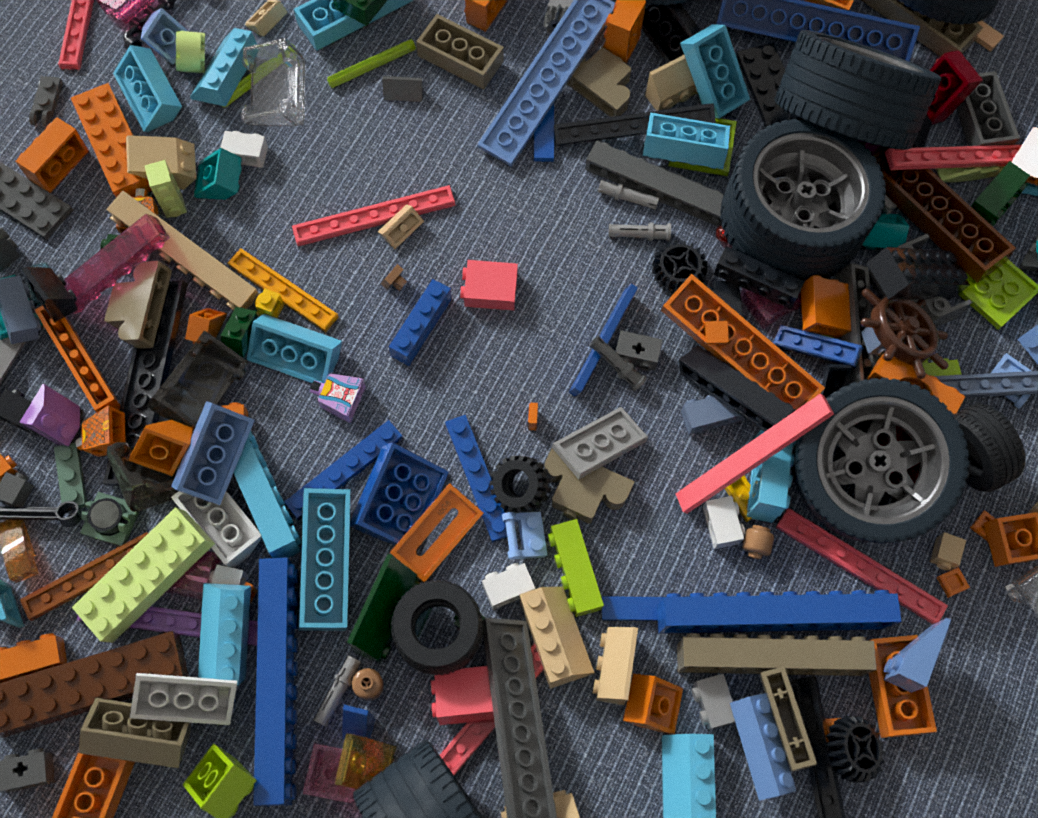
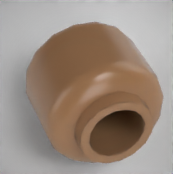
(758, 542)
(370, 692)

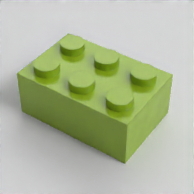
(219, 783)

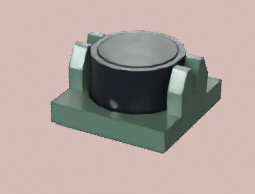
(108, 519)

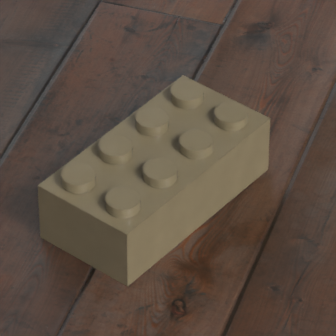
(460, 51)
(115, 735)

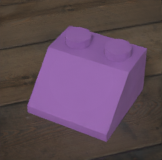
(53, 416)

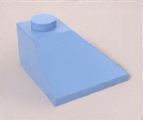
(160, 34)

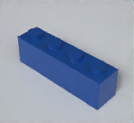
(420, 322)

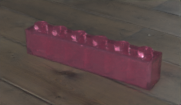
(116, 260)

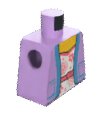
(339, 395)

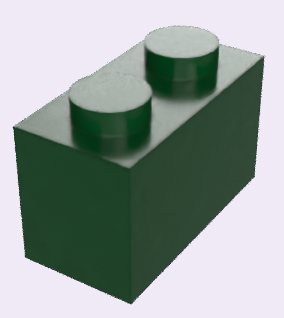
(238, 330)

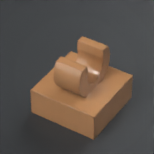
(394, 278)

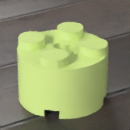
(190, 51)

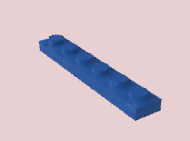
(348, 465)
(477, 476)

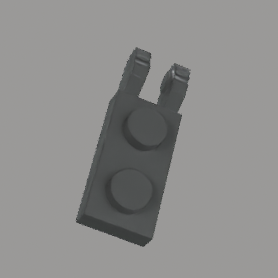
(45, 100)

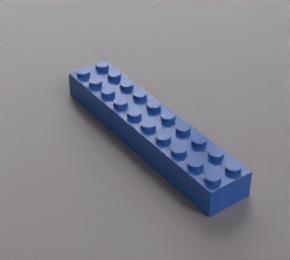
(788, 17)
(778, 612)
(275, 684)

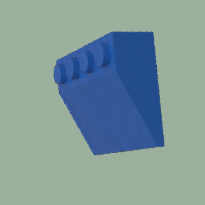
(396, 494)

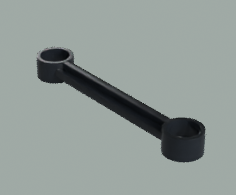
(44, 513)

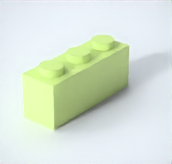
(165, 189)

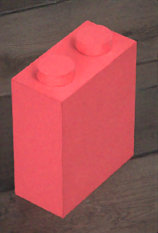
(489, 285)
(462, 696)

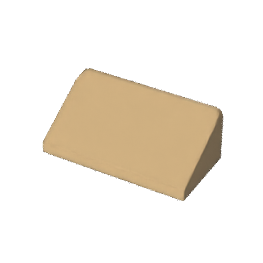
(266, 17)
(401, 226)

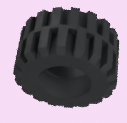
(504, 478)

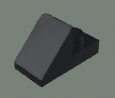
(835, 377)

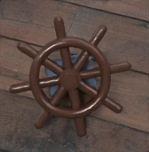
(902, 333)

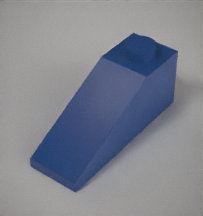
(357, 722)

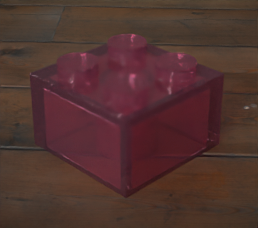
(323, 773)

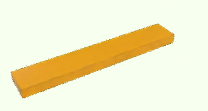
(291, 294)

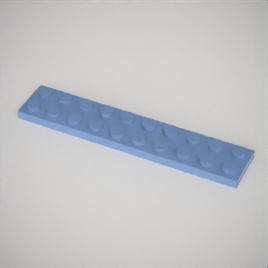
(545, 79)

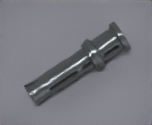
(625, 369)

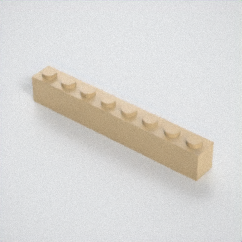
(188, 256)

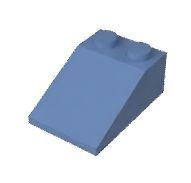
(915, 663)

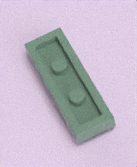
(70, 474)

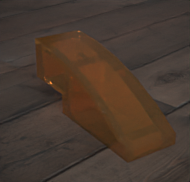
(17, 550)

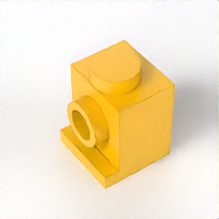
(266, 303)

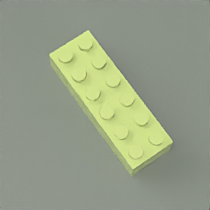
(143, 575)

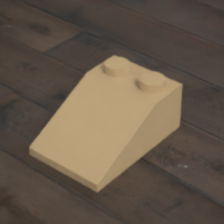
(176, 152)

